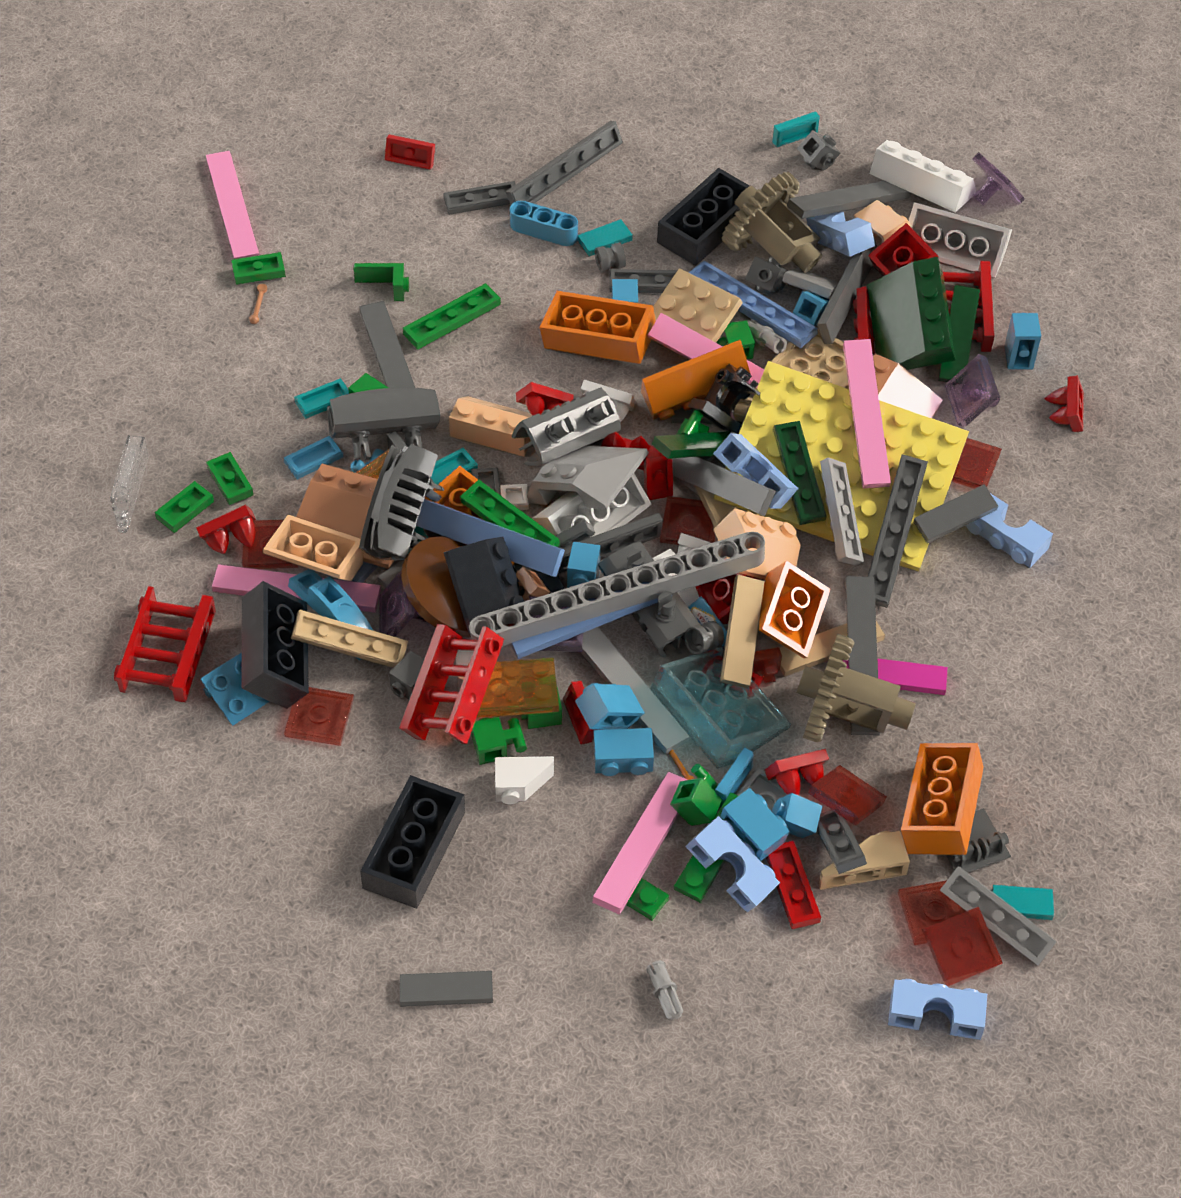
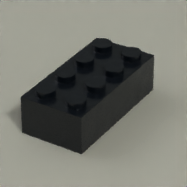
(701, 217)
(271, 660)
(413, 841)

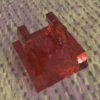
(767, 663)

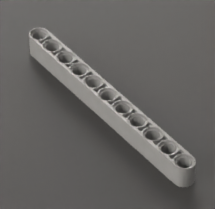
(630, 582)

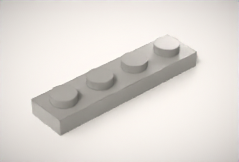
(841, 511)
(999, 915)

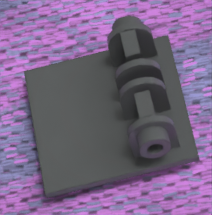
(984, 847)

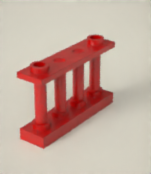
(984, 314)
(186, 660)
(433, 678)

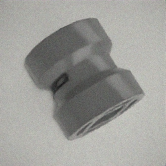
(610, 257)
(704, 637)

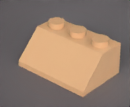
(487, 424)
(779, 536)
(316, 548)

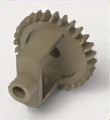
(773, 224)
(851, 696)

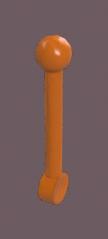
(680, 766)

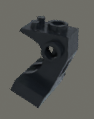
(739, 387)

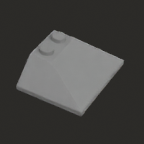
(591, 471)

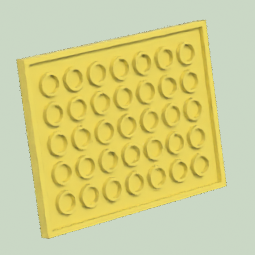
(830, 432)

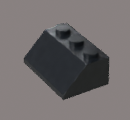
(483, 577)

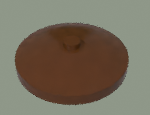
(430, 584)

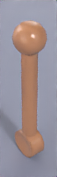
(261, 288)

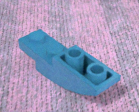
(327, 598)

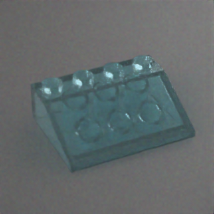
(715, 713)

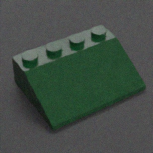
(912, 315)

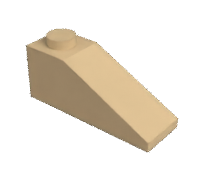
(884, 857)

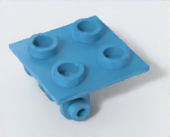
(226, 689)

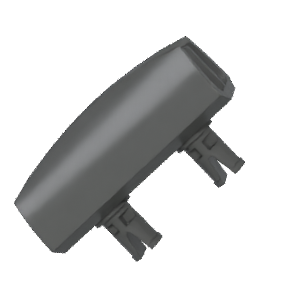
(381, 413)
(568, 426)
(398, 502)
(662, 621)

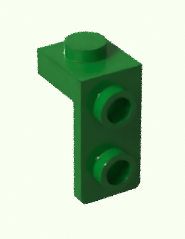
(383, 273)

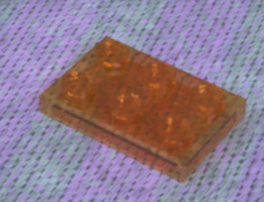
(521, 688)

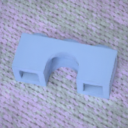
(841, 235)
(746, 460)
(1022, 543)
(752, 879)
(963, 1007)

